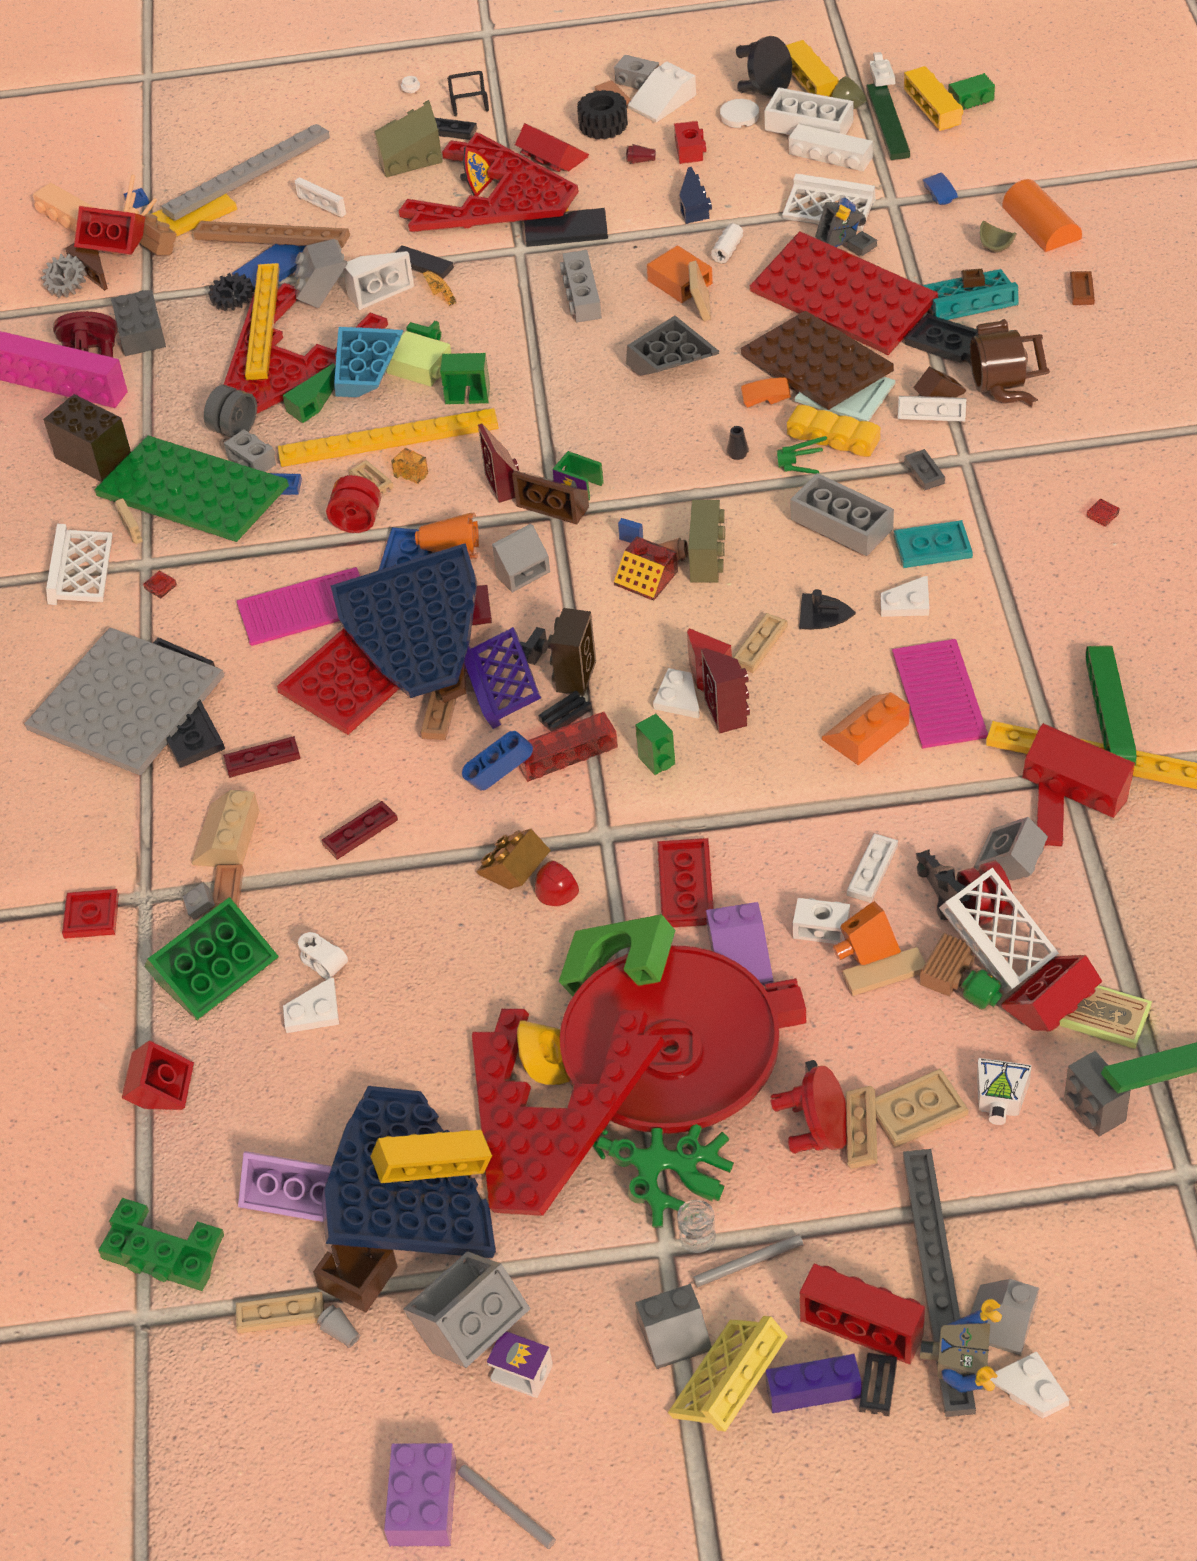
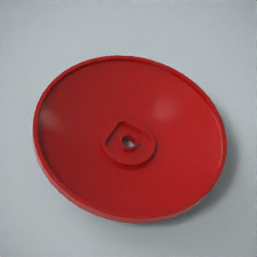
(702, 1007)

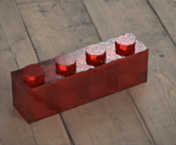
(569, 746)

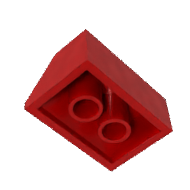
(549, 149)
(108, 230)
(1053, 992)

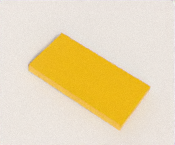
(208, 212)

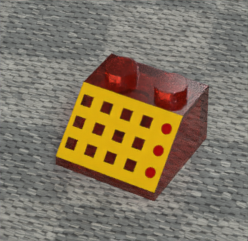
(646, 568)

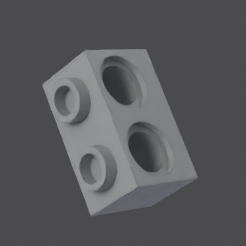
(250, 451)

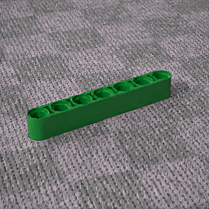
(1110, 702)

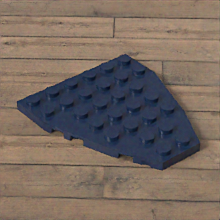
(413, 618)
(403, 1215)

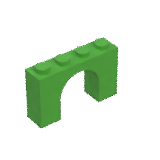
(593, 947)

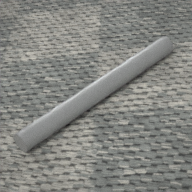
(747, 1260)
(506, 1506)

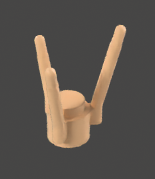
(131, 197)

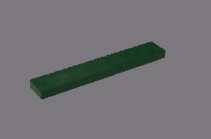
(888, 122)

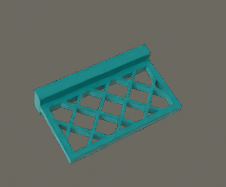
(976, 301)

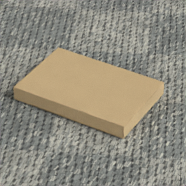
(918, 1107)

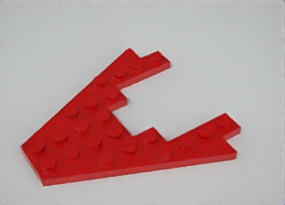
(522, 194)
(285, 367)
(542, 1146)

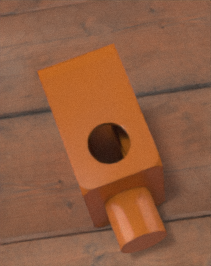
(867, 936)

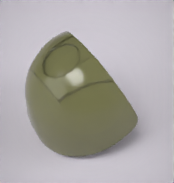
(849, 90)
(995, 238)

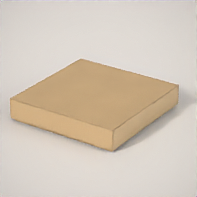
(699, 291)

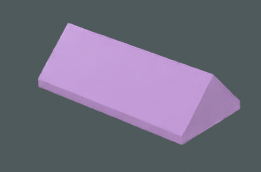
(283, 1186)

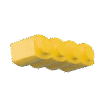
(841, 431)

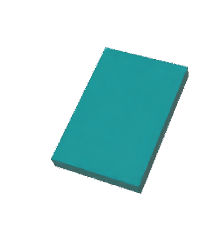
(933, 544)

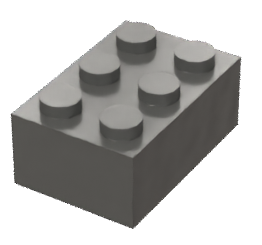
(138, 322)

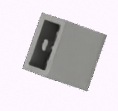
(520, 558)

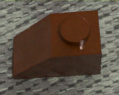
(937, 384)

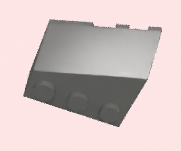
(318, 271)

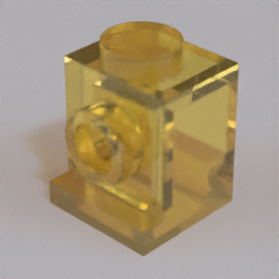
(410, 466)

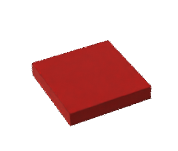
(90, 913)

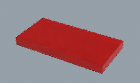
(685, 881)

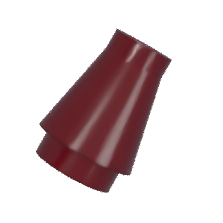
(639, 154)

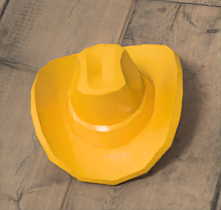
(541, 1053)

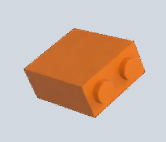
(671, 273)

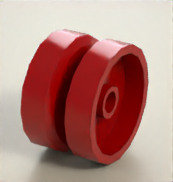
(353, 504)
(969, 875)

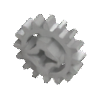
(54, 279)

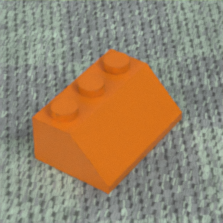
(869, 727)

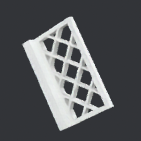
(830, 190)
(59, 566)
(978, 939)

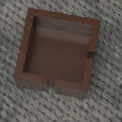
(358, 1276)

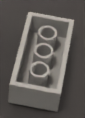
(842, 514)

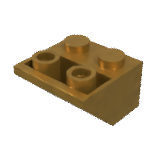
(514, 859)

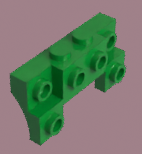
(158, 1253)

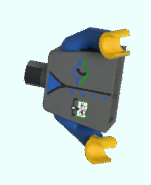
(839, 222)

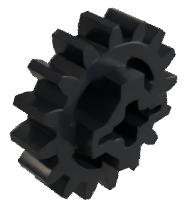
(231, 291)

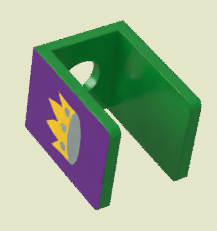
(578, 471)

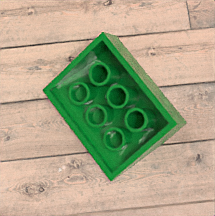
(211, 959)

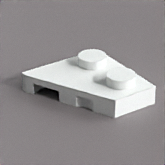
(906, 599)
(677, 694)
(313, 1008)
(1032, 1385)

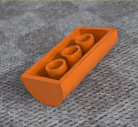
(1040, 215)

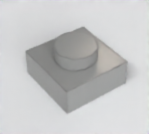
(198, 900)

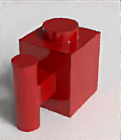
(788, 1002)

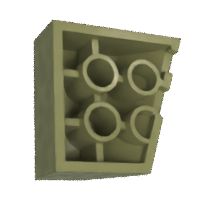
(409, 142)

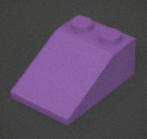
(741, 937)

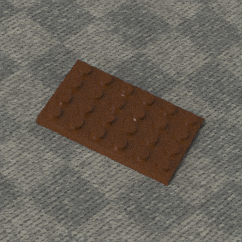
(817, 359)

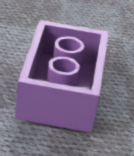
(420, 1494)

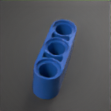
(497, 760)

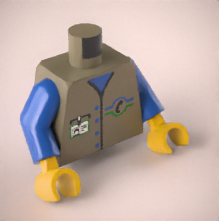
(964, 1350)

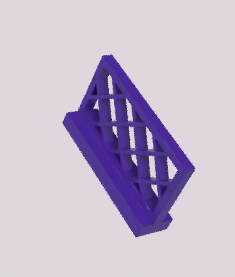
(484, 689)

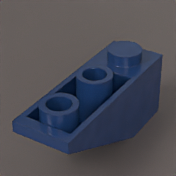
(693, 199)

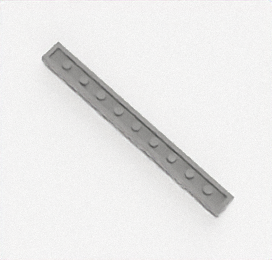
(245, 172)

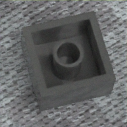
(1093, 1096)

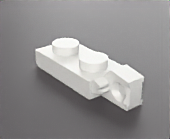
(881, 70)

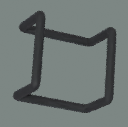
(453, 97)

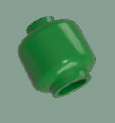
(981, 989)

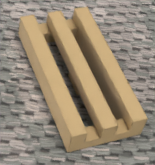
(358, 470)
(128, 521)

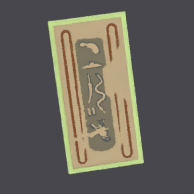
(1110, 1016)

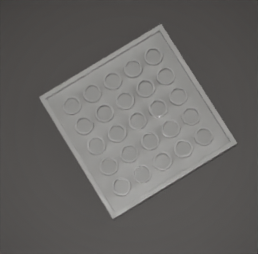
(124, 700)

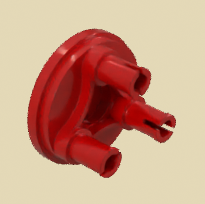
(823, 1108)

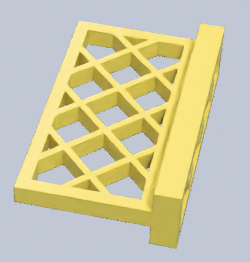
(735, 1383)

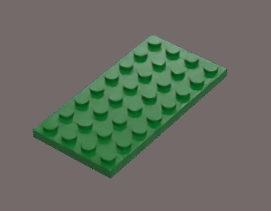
(192, 488)

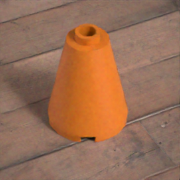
(450, 533)

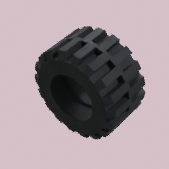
(602, 114)

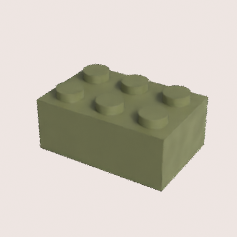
(705, 541)

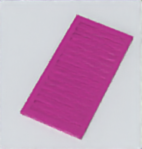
(292, 608)
(939, 693)

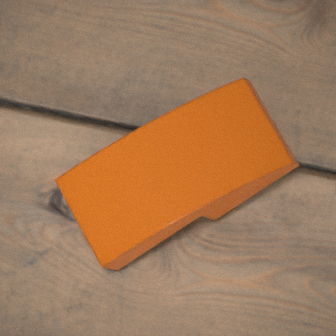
(768, 389)

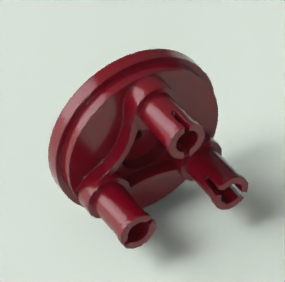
(86, 331)

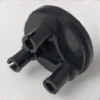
(767, 66)

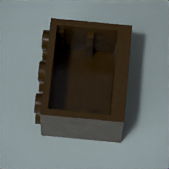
(87, 437)

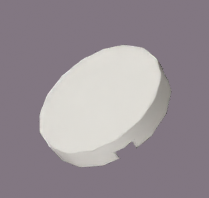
(739, 112)

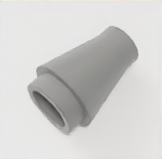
(337, 1325)

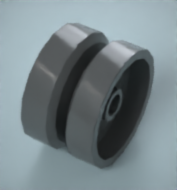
(229, 410)

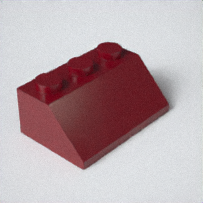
(725, 690)

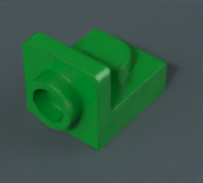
(432, 331)

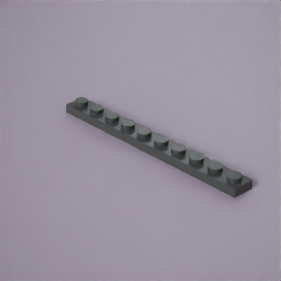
(934, 1263)

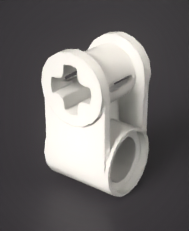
(321, 955)

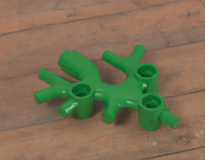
(658, 1158)

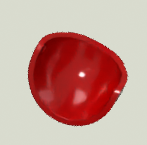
(555, 884)

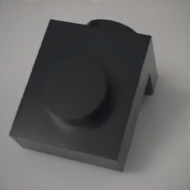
(535, 646)

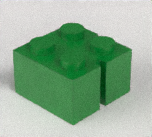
(462, 371)

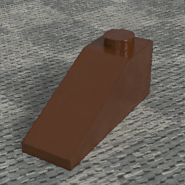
(92, 263)

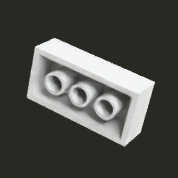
(795, 107)

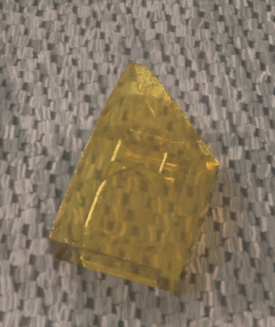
(438, 285)

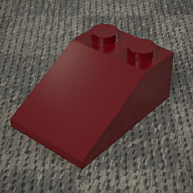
(497, 465)

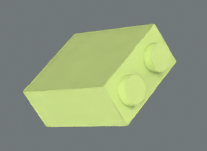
(418, 358)

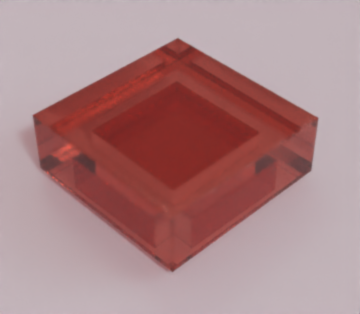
(1103, 512)
(160, 584)

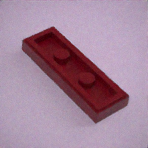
(261, 756)
(359, 830)

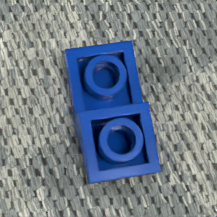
(940, 188)

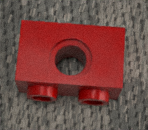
(689, 142)

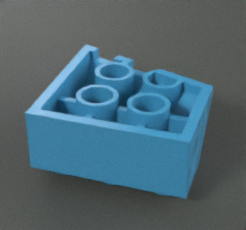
(363, 359)

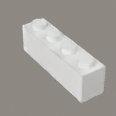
(830, 147)

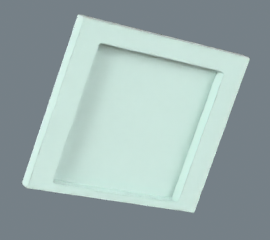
(860, 405)

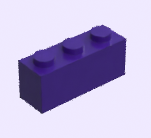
(813, 1383)

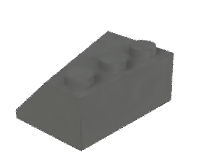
(667, 347)

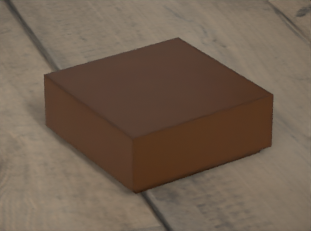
(973, 278)

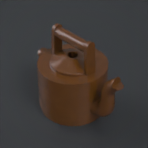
(1001, 361)

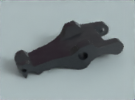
(941, 879)

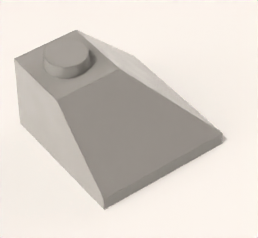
(1017, 1309)

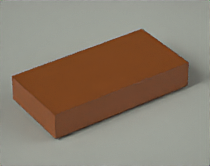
(1082, 288)

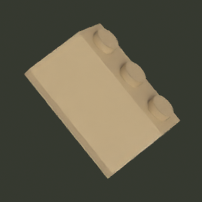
(227, 829)

